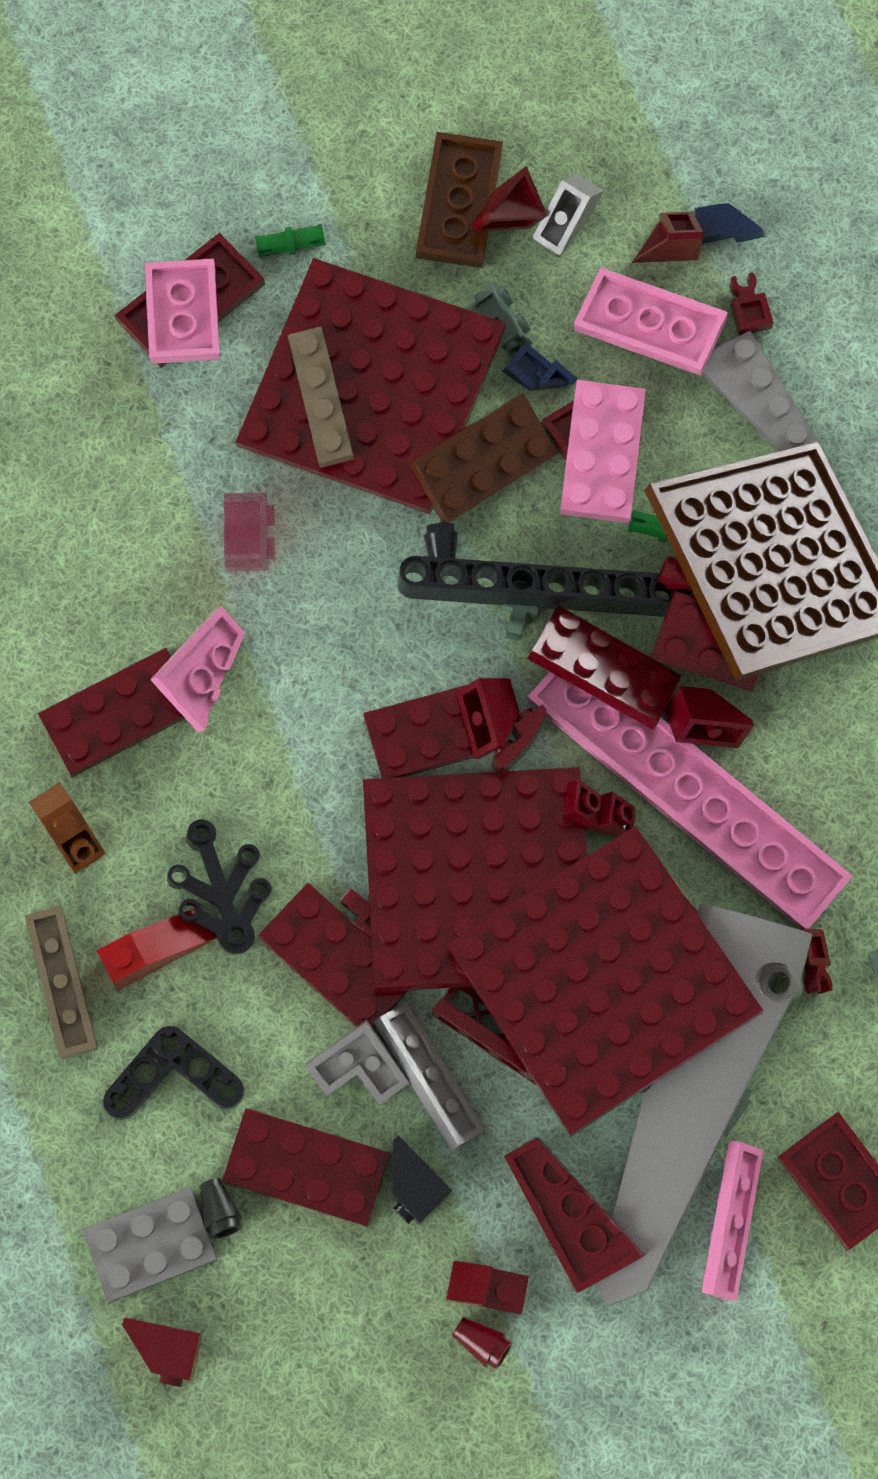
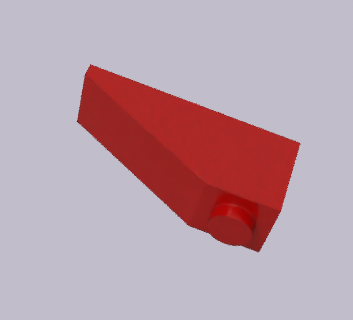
(152, 948)

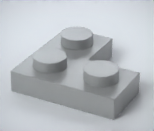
(359, 1054)

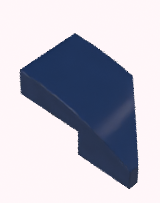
(726, 222)
(536, 372)

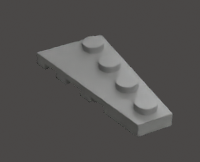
(754, 389)

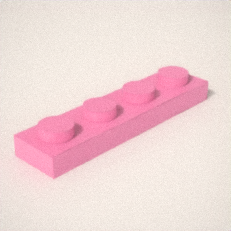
(732, 1221)

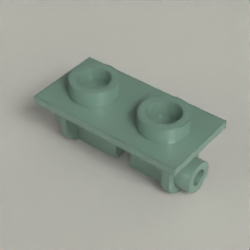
(497, 305)

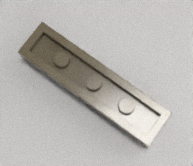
(320, 397)
(61, 982)

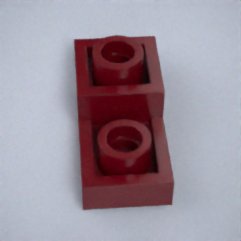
(525, 732)
(599, 812)

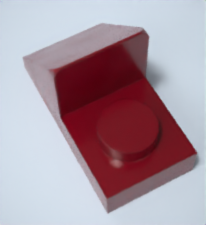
(487, 1287)

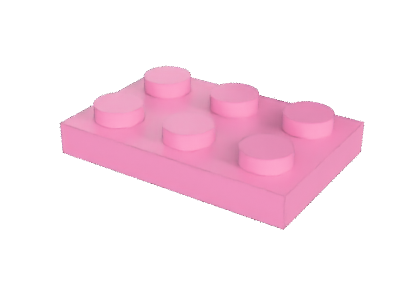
(182, 311)

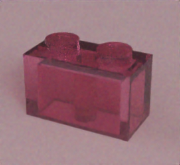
(247, 532)

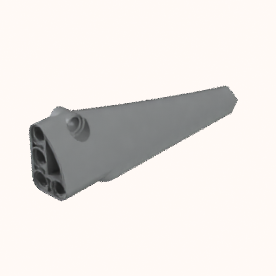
(693, 1105)

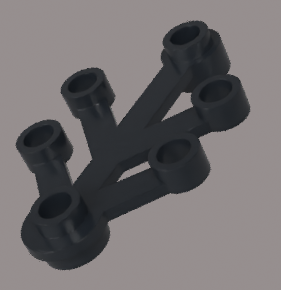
(220, 892)

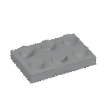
(149, 1245)

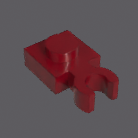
(749, 309)
(815, 967)

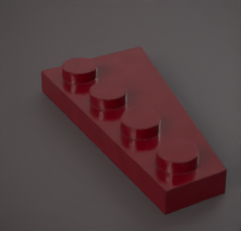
(574, 1222)

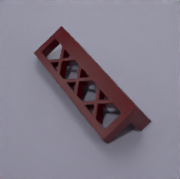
(476, 1032)

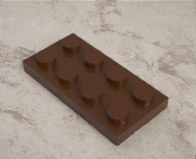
(458, 186)
(483, 458)

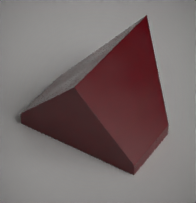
(511, 206)
(673, 239)

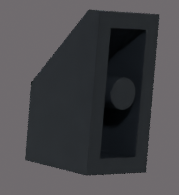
(415, 1185)

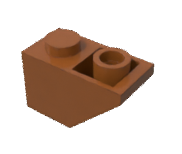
(67, 827)

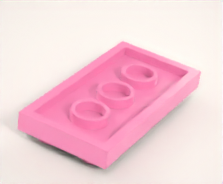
(650, 321)
(602, 451)

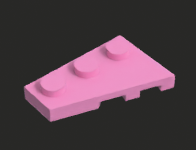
(198, 667)

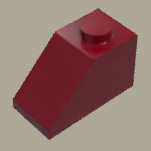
(488, 713)
(706, 718)
(165, 1349)

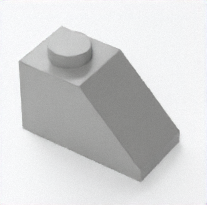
(567, 212)

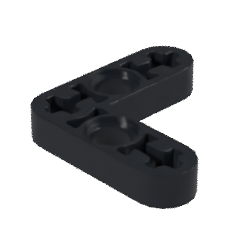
(164, 1063)

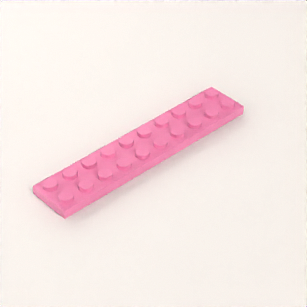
(700, 801)

